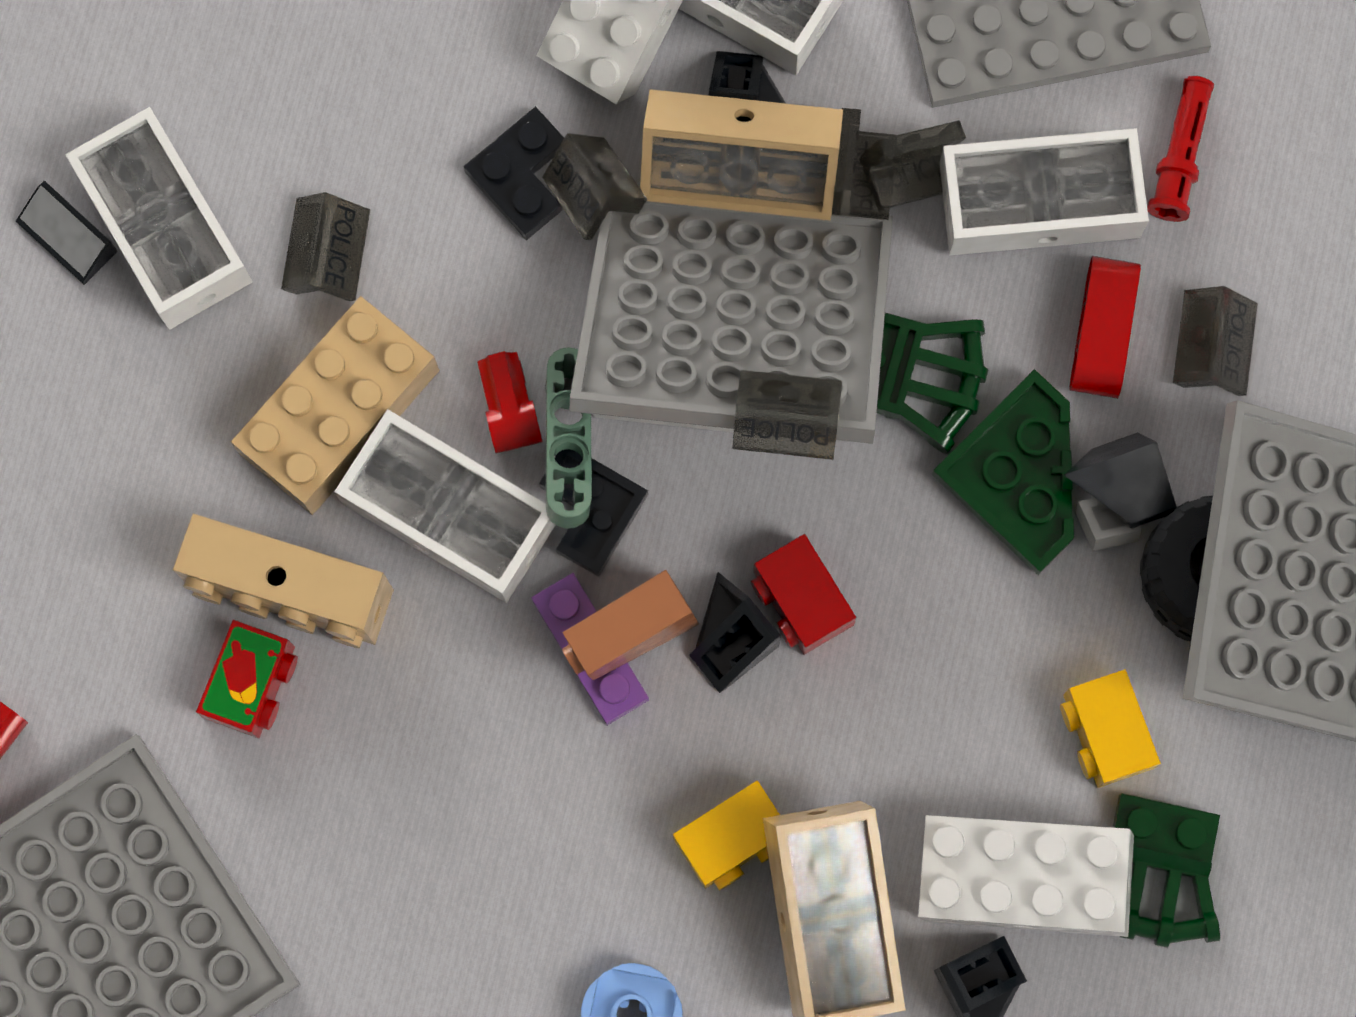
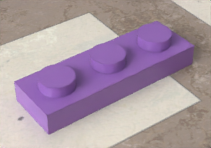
(563, 607)

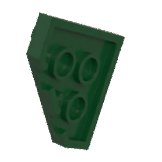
(1015, 472)

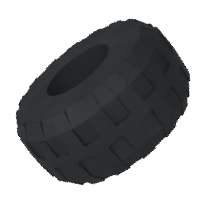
(1166, 567)

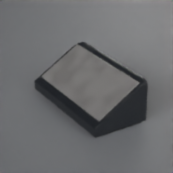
(65, 233)

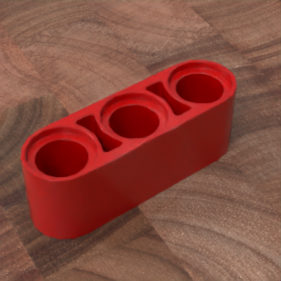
(1105, 327)

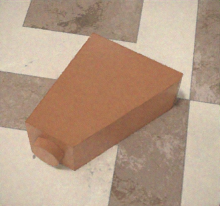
(628, 627)

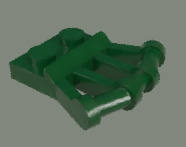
(902, 352)
(1173, 842)

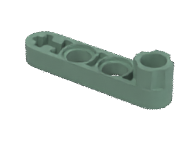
(562, 437)

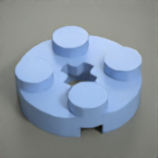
(628, 983)

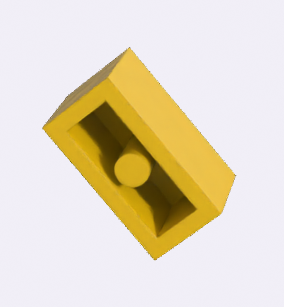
(1109, 729)
(727, 837)

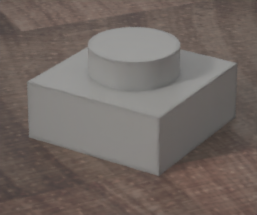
(1104, 526)

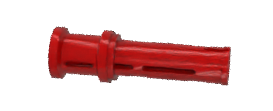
(1178, 168)

